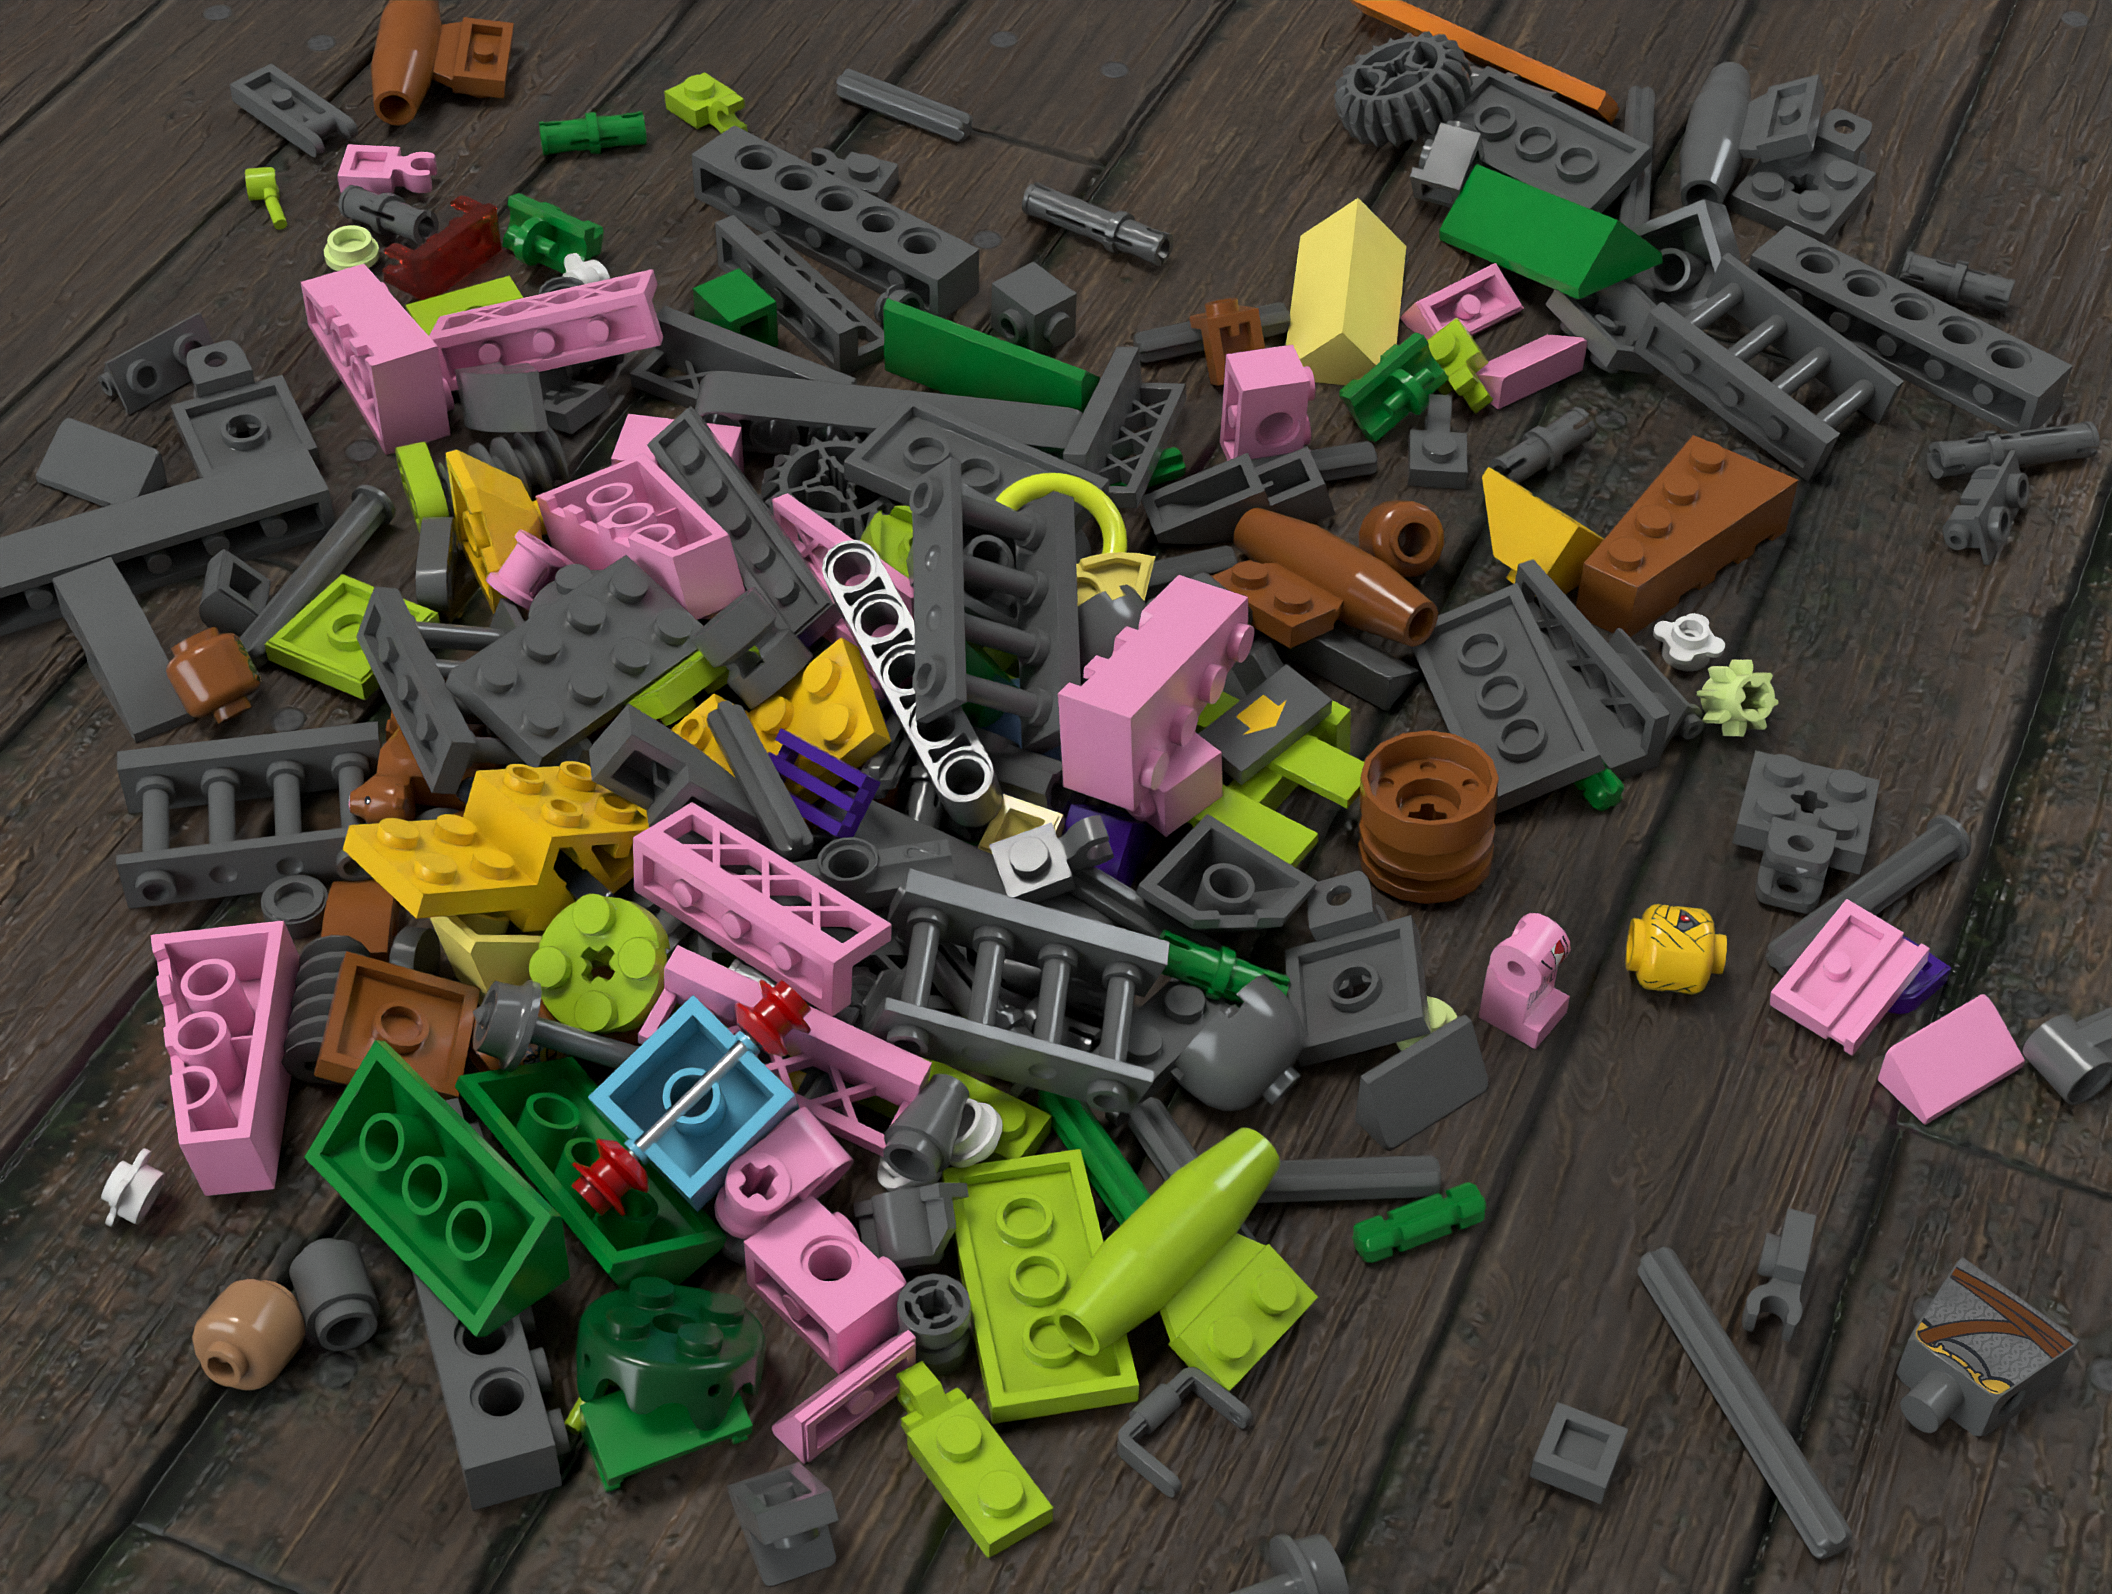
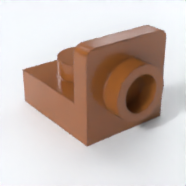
(1227, 330)

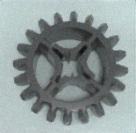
(1403, 89)
(818, 481)

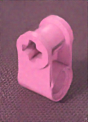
(527, 569)
(783, 1170)

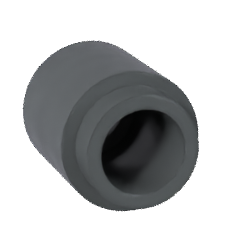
(335, 1293)

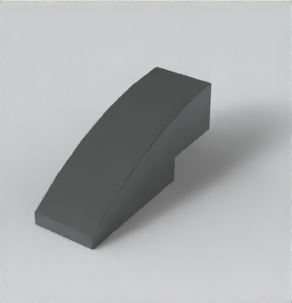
(501, 398)
(1213, 501)
(120, 648)
(665, 773)

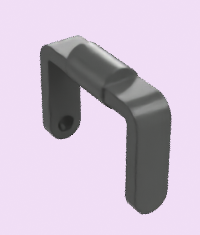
(1158, 1407)

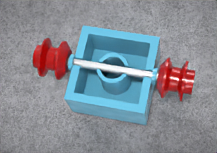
(693, 1100)

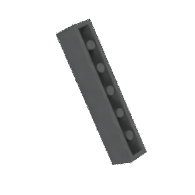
(167, 533)

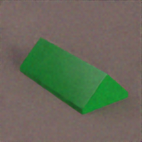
(1544, 235)
(977, 364)
(547, 1125)
(439, 1194)

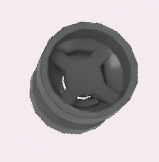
(939, 1317)

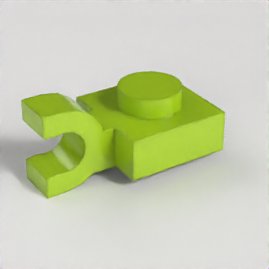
(705, 101)
(1460, 359)

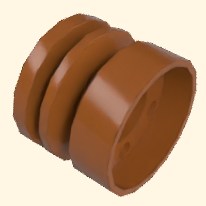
(1427, 816)

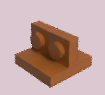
(413, 1011)

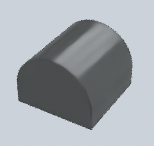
(232, 594)

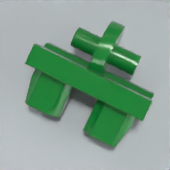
(547, 235)
(1394, 387)

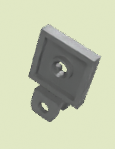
(1831, 172)
(232, 403)
(1799, 843)
(1350, 949)

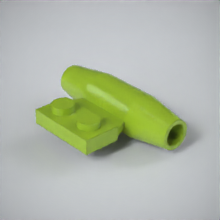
(1183, 1257)

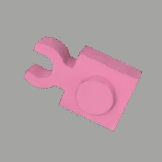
(383, 169)

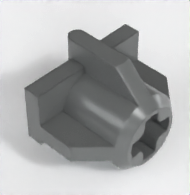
(910, 1223)

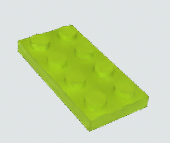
(1018, 1255)

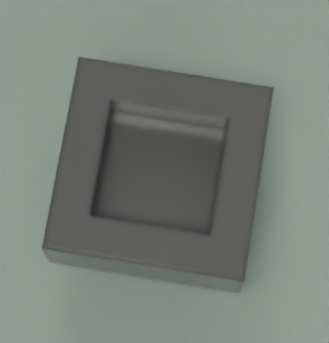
(1578, 1452)

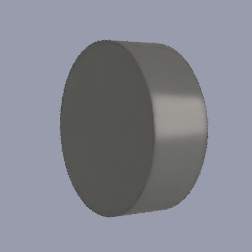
(297, 901)
(417, 950)

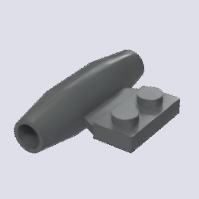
(1732, 126)

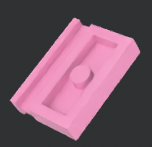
(1849, 976)

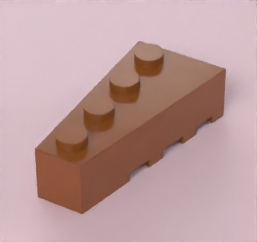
(1680, 532)

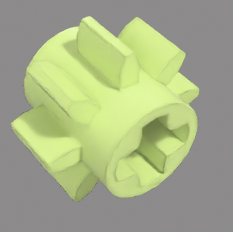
(1737, 697)

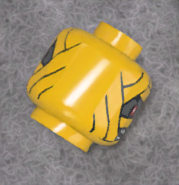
(1674, 949)

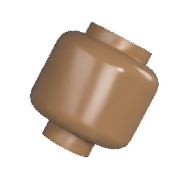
(249, 1334)

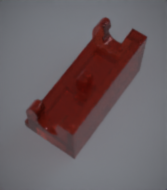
(446, 255)

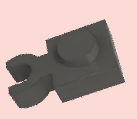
(861, 170)

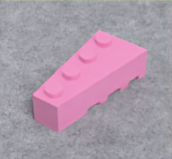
(379, 357)
(651, 520)
(1150, 691)
(225, 1037)

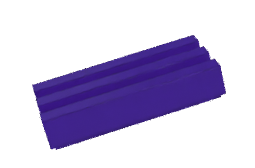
(855, 807)

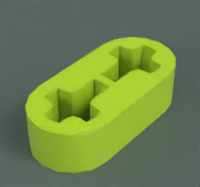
(420, 482)

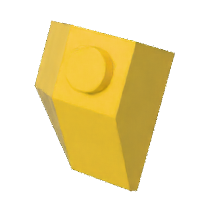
(488, 515)
(1531, 529)

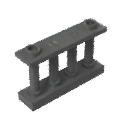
(1743, 395)
(1044, 596)
(416, 690)
(234, 771)
(1032, 935)

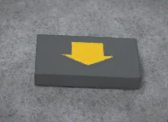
(1266, 723)

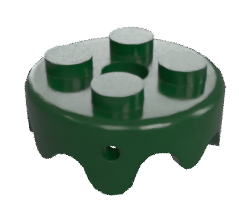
(670, 1348)

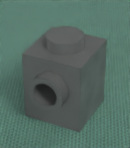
(1033, 309)

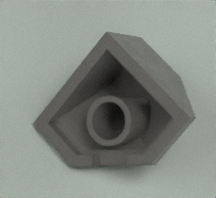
(1691, 250)
(1225, 882)

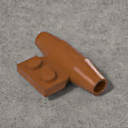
(417, 49)
(1310, 578)

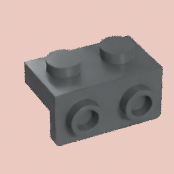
(1608, 322)

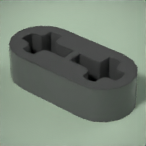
(437, 563)

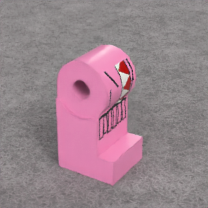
(1522, 978)

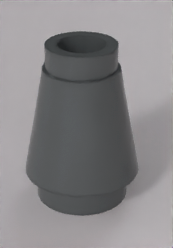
(927, 1130)

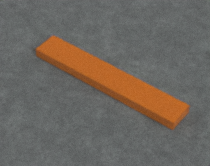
(1489, 53)

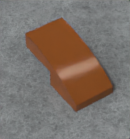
(364, 913)

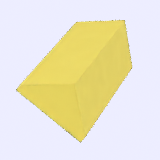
(1346, 294)

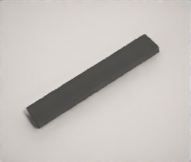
(761, 546)

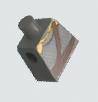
(1980, 1355)

